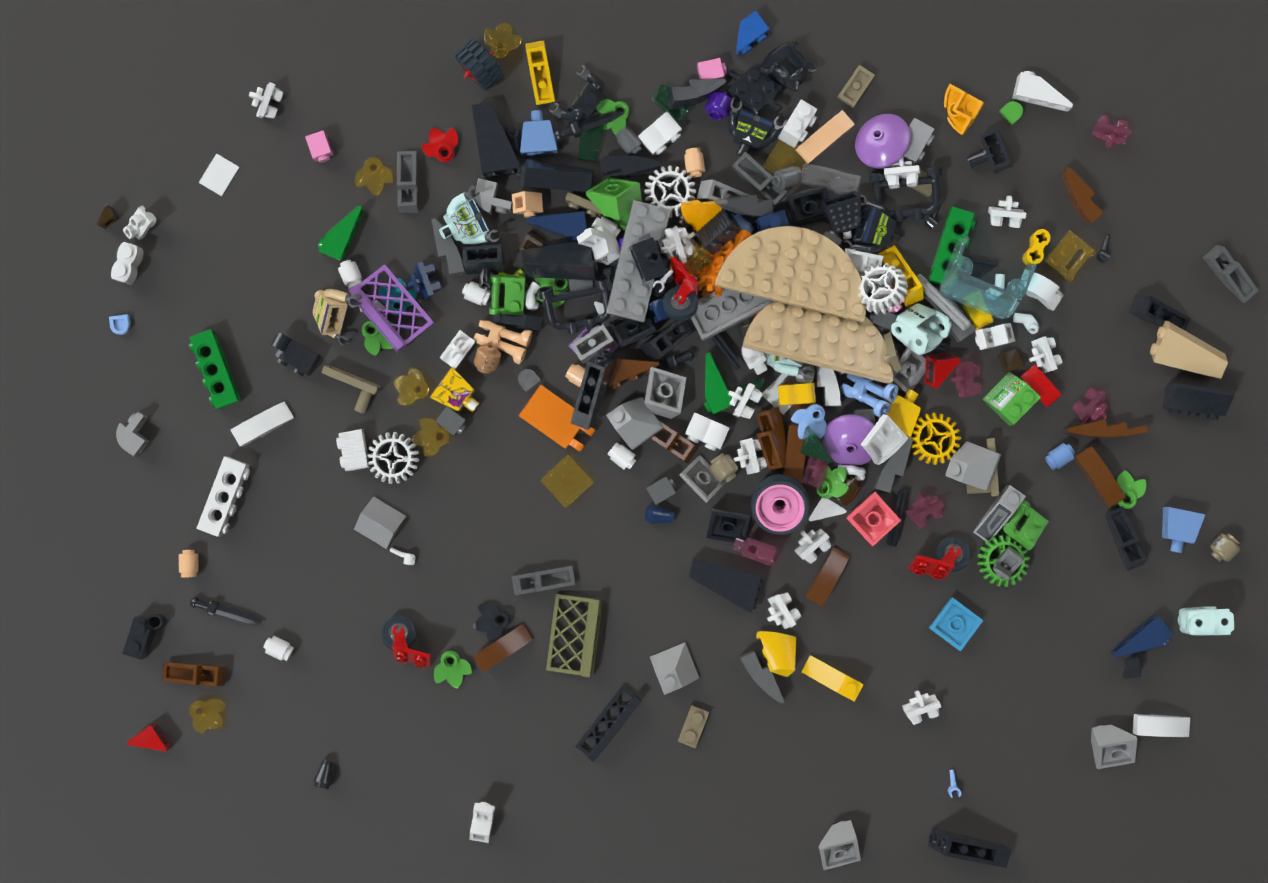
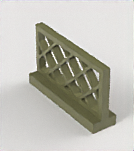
(590, 640)

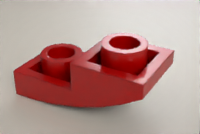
(1041, 385)

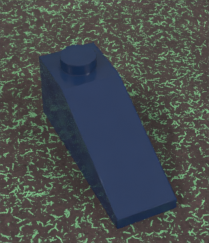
(565, 225)
(1148, 636)

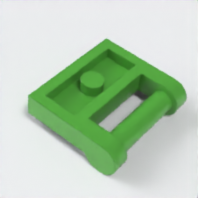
(513, 295)
(1030, 529)

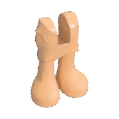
(498, 331)

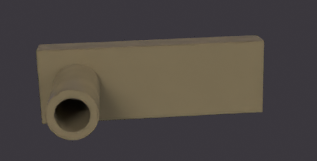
(368, 388)
(994, 487)

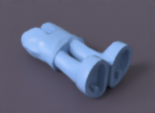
(860, 389)

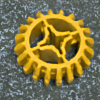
(936, 446)

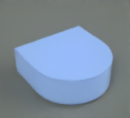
(120, 324)

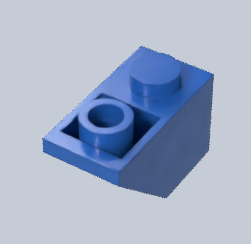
(751, 30)

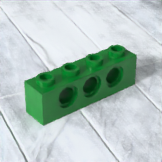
(955, 217)
(230, 394)

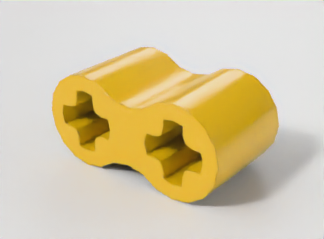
(1036, 247)
(977, 318)
(796, 394)

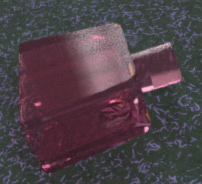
(765, 553)

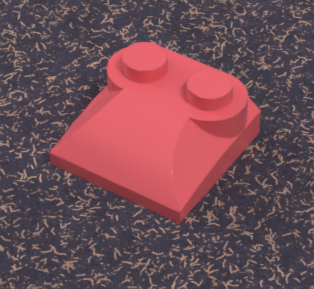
(873, 518)

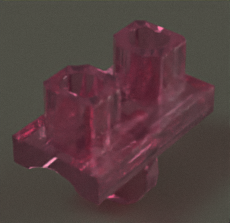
(1111, 133)
(965, 380)
(1096, 399)
(814, 472)
(924, 507)

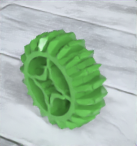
(987, 562)

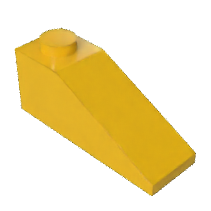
(540, 72)
(915, 289)
(832, 678)

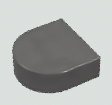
(528, 379)

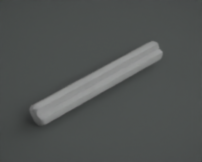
(943, 303)

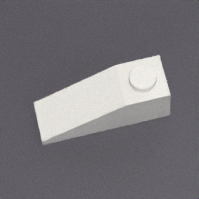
(1037, 91)

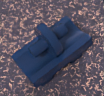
(421, 282)

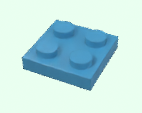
(955, 624)

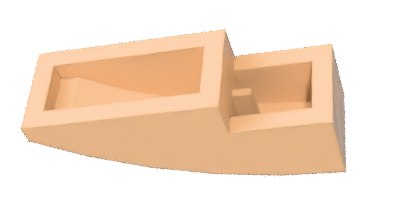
(825, 137)

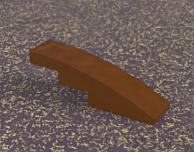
(1101, 430)
(794, 459)

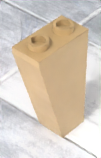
(1187, 352)

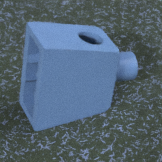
(537, 136)
(1180, 527)

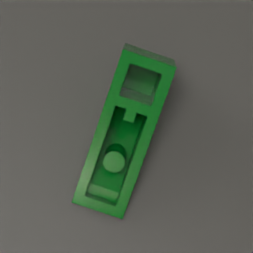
(339, 238)
(715, 389)

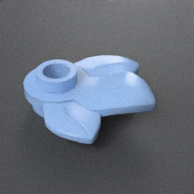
(805, 418)

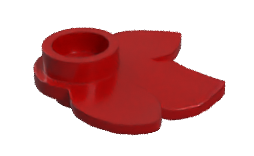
(440, 142)

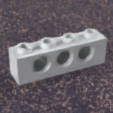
(207, 521)

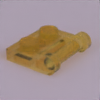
(1065, 251)

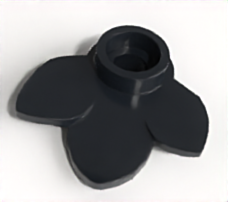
(489, 621)

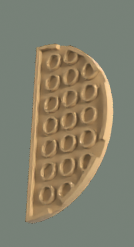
(797, 270)
(820, 340)

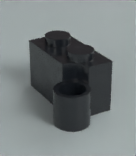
(295, 354)
(141, 635)

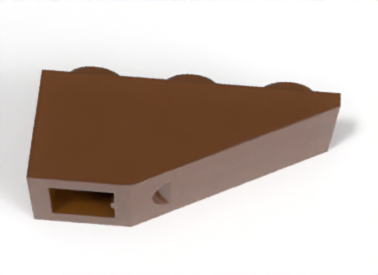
(629, 370)

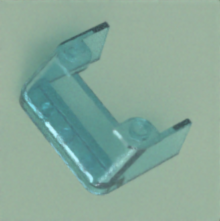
(978, 294)

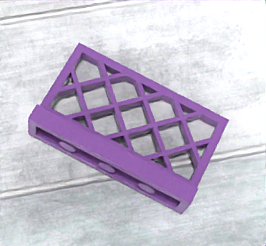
(379, 320)

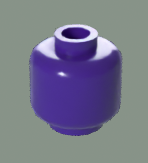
(718, 105)

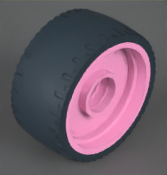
(783, 518)

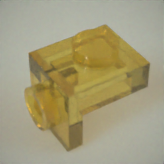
(699, 260)

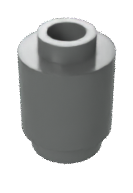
(629, 141)
(787, 177)

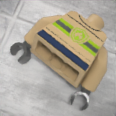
(330, 312)

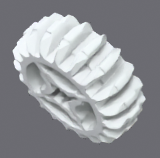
(662, 186)
(880, 281)
(392, 466)

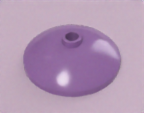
(888, 147)
(846, 432)

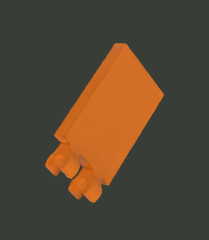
(709, 274)
(553, 418)

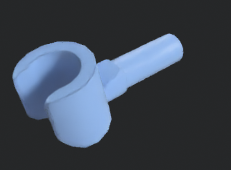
(953, 784)

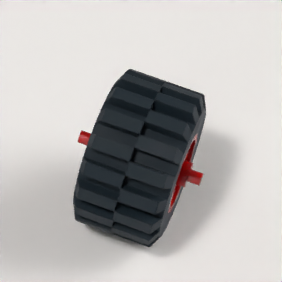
(479, 64)

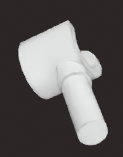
(663, 280)
(408, 558)

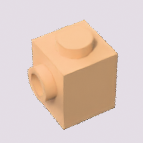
(527, 203)

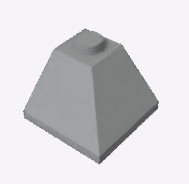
(665, 393)
(634, 422)
(973, 465)
(674, 668)
(1112, 746)
(839, 846)

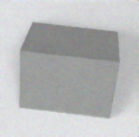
(912, 370)
(701, 479)
(379, 522)

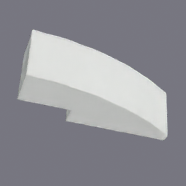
(827, 380)
(262, 424)
(1161, 725)

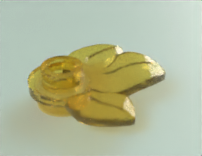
(501, 37)
(373, 179)
(408, 387)
(428, 436)
(209, 717)

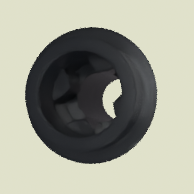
(324, 775)

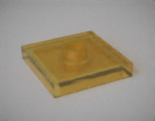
(782, 157)
(566, 481)

